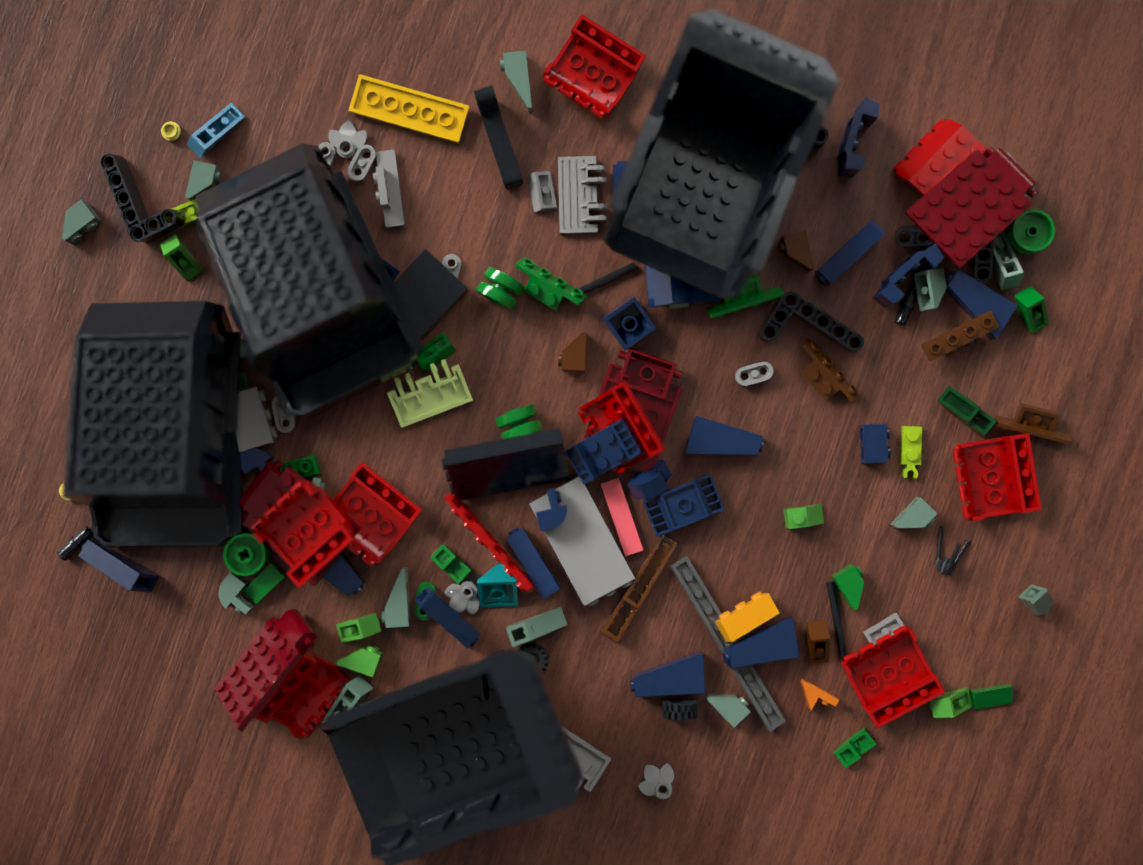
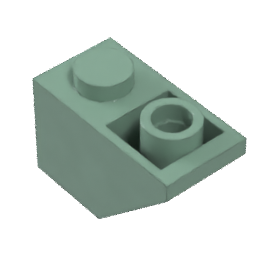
(78, 221)

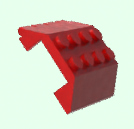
(594, 67)
(937, 156)
(612, 407)
(996, 477)
(378, 510)
(305, 530)
(891, 676)
(304, 695)

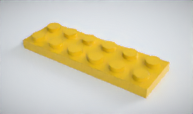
(409, 109)

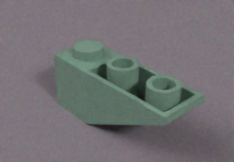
(536, 626)

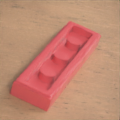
(621, 517)

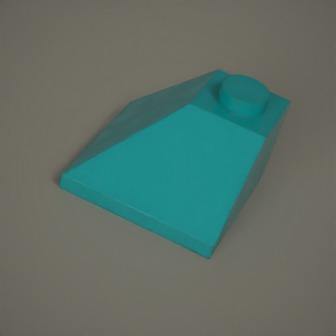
(497, 588)

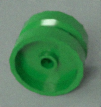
(1031, 232)
(501, 286)
(518, 422)
(237, 560)

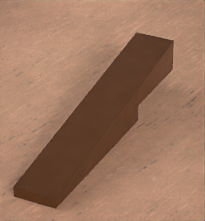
(639, 589)

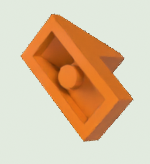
(813, 692)

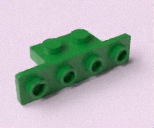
(547, 287)
(749, 296)

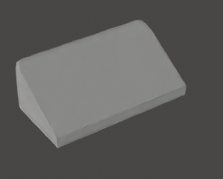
(542, 191)

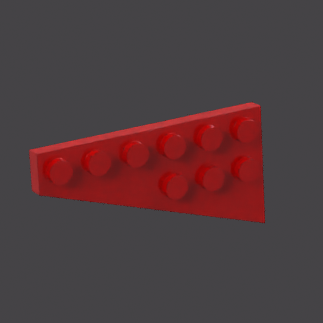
(485, 538)

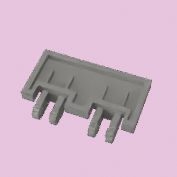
(576, 196)
(590, 760)

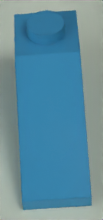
(214, 130)

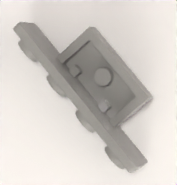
(389, 188)

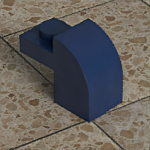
(254, 459)
(652, 483)
(555, 515)

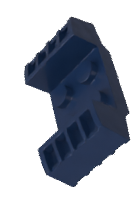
(864, 115)
(926, 260)
(605, 450)
(683, 505)

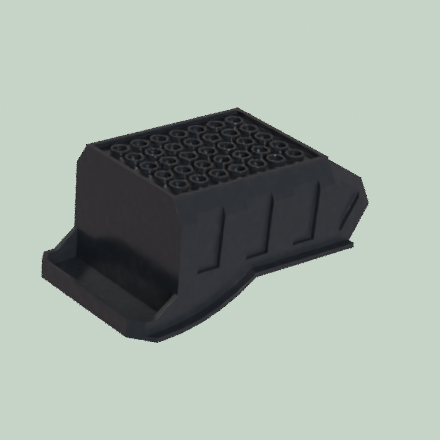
(719, 154)
(305, 281)
(156, 424)
(447, 763)

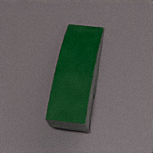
(967, 411)

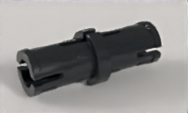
(906, 306)
(75, 543)

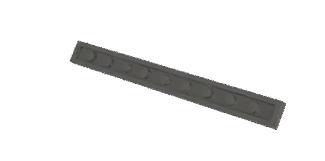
(709, 614)

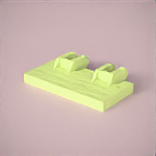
(430, 396)

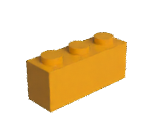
(746, 616)

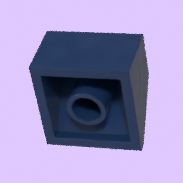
(628, 322)

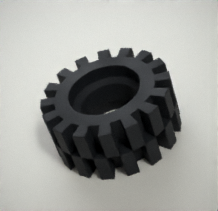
(539, 652)
(679, 709)

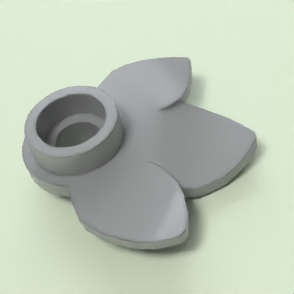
(347, 137)
(461, 600)
(655, 779)

